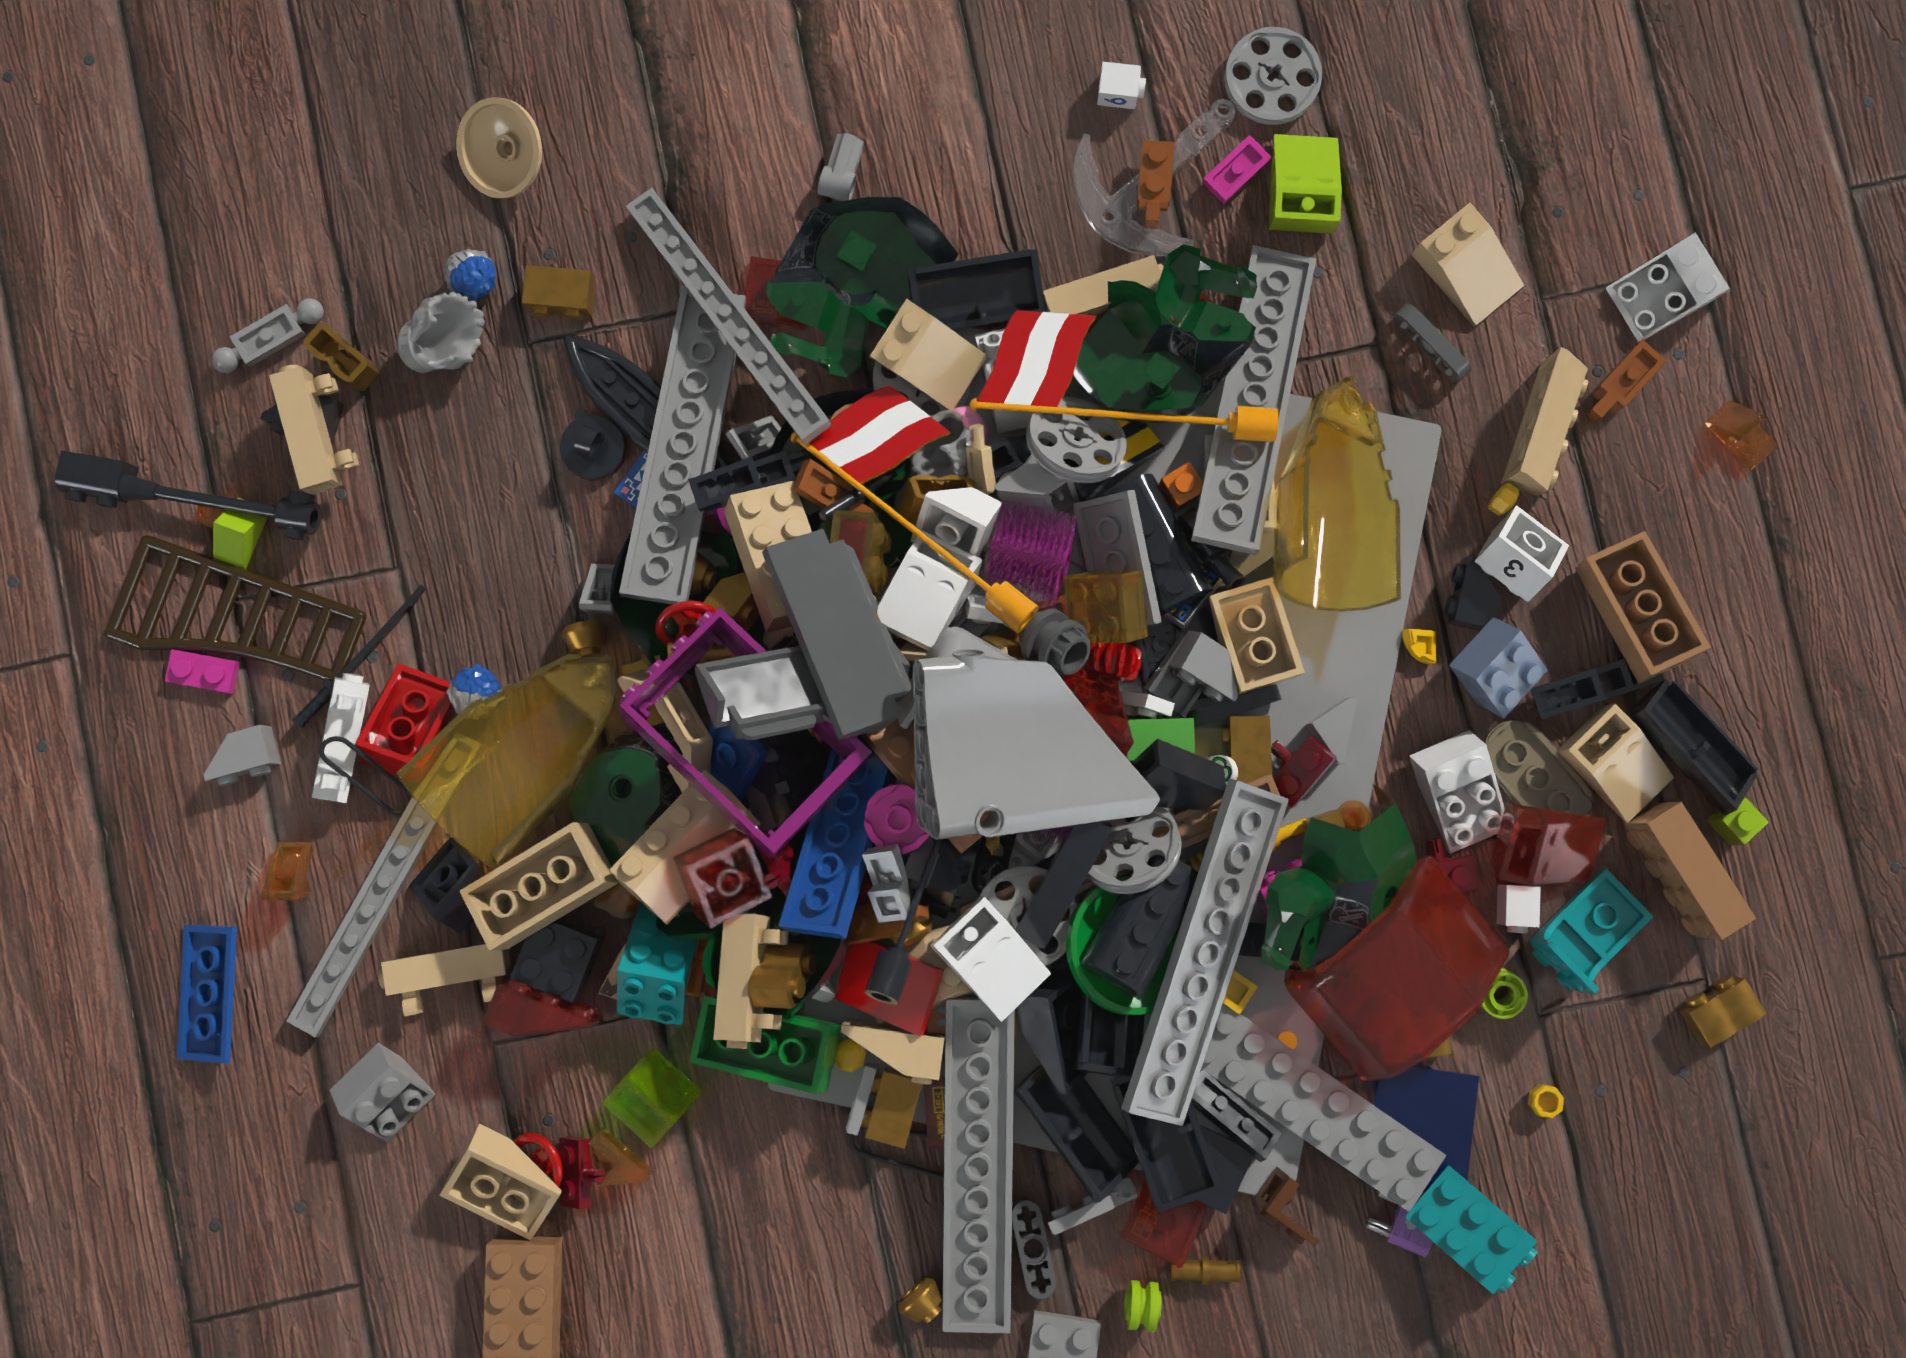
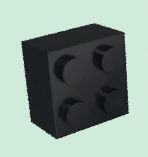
(558, 960)

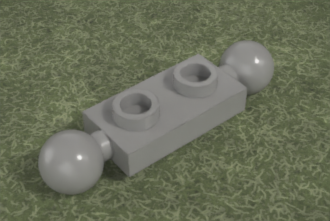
(267, 335)

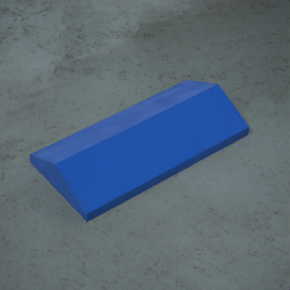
(207, 993)

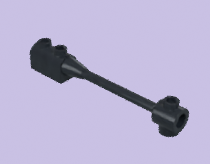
(117, 482)

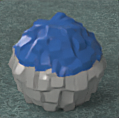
(470, 274)
(471, 685)

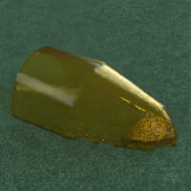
(1336, 510)
(514, 755)

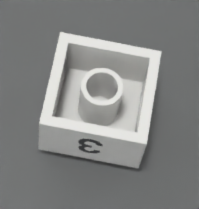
(1522, 554)

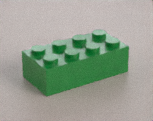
(792, 1057)

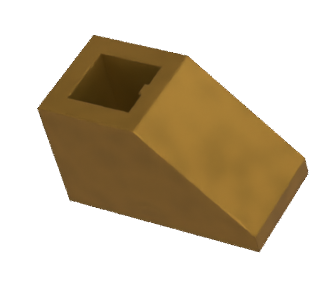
(736, 599)

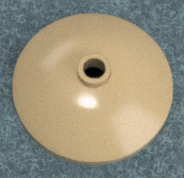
(485, 147)

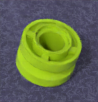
(1513, 1001)
(1142, 1305)

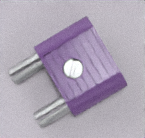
(1402, 1231)

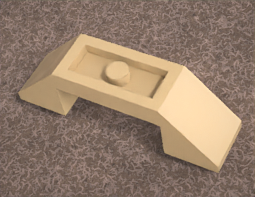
(683, 724)

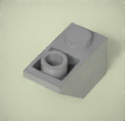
(1207, 664)
(244, 752)

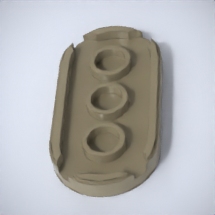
(1534, 770)

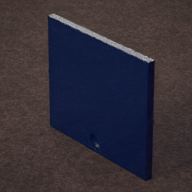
(1436, 1108)

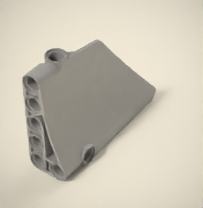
(1014, 746)

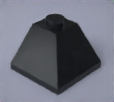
(441, 882)

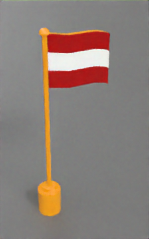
(1039, 363)
(876, 438)

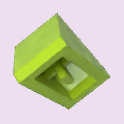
(236, 537)

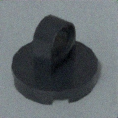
(592, 447)

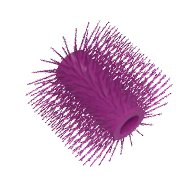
(1030, 556)

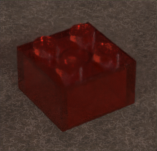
(722, 877)

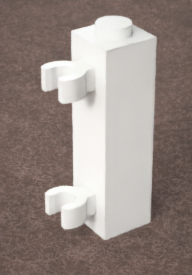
(343, 720)

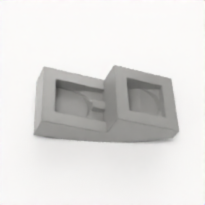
(890, 885)

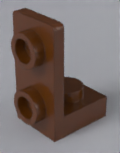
(1276, 1194)

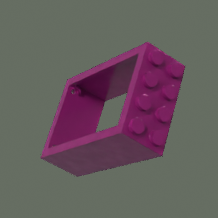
(662, 676)

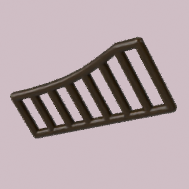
(212, 643)

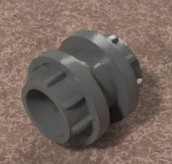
(1056, 641)

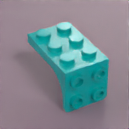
(1589, 931)
(654, 972)
(1472, 1231)

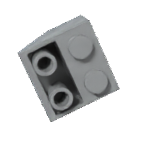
(1037, 488)
(381, 1093)

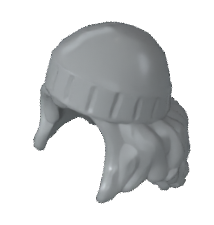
(441, 333)

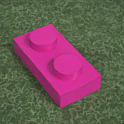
(1236, 169)
(202, 671)

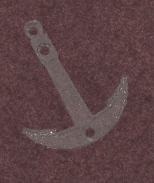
(1124, 230)

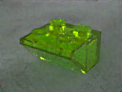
(652, 1097)

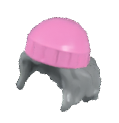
(948, 453)

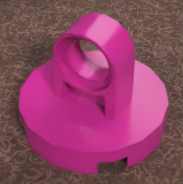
(893, 818)

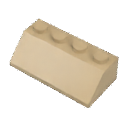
(1546, 423)
(649, 865)

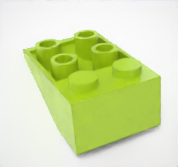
(1305, 184)

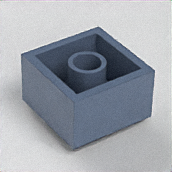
(1498, 667)

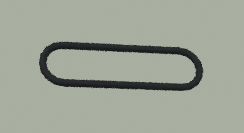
(353, 781)

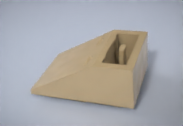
(1617, 761)

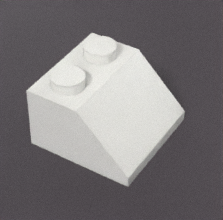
(959, 518)

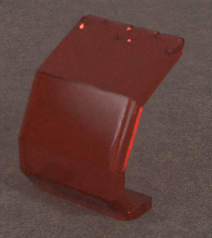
(1404, 977)

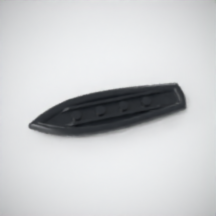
(618, 389)

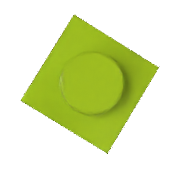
(1739, 825)

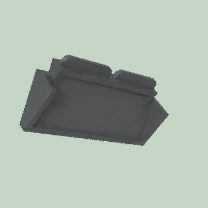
(839, 632)
(764, 693)

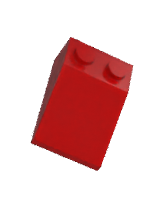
(405, 718)

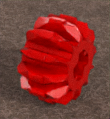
(1115, 659)

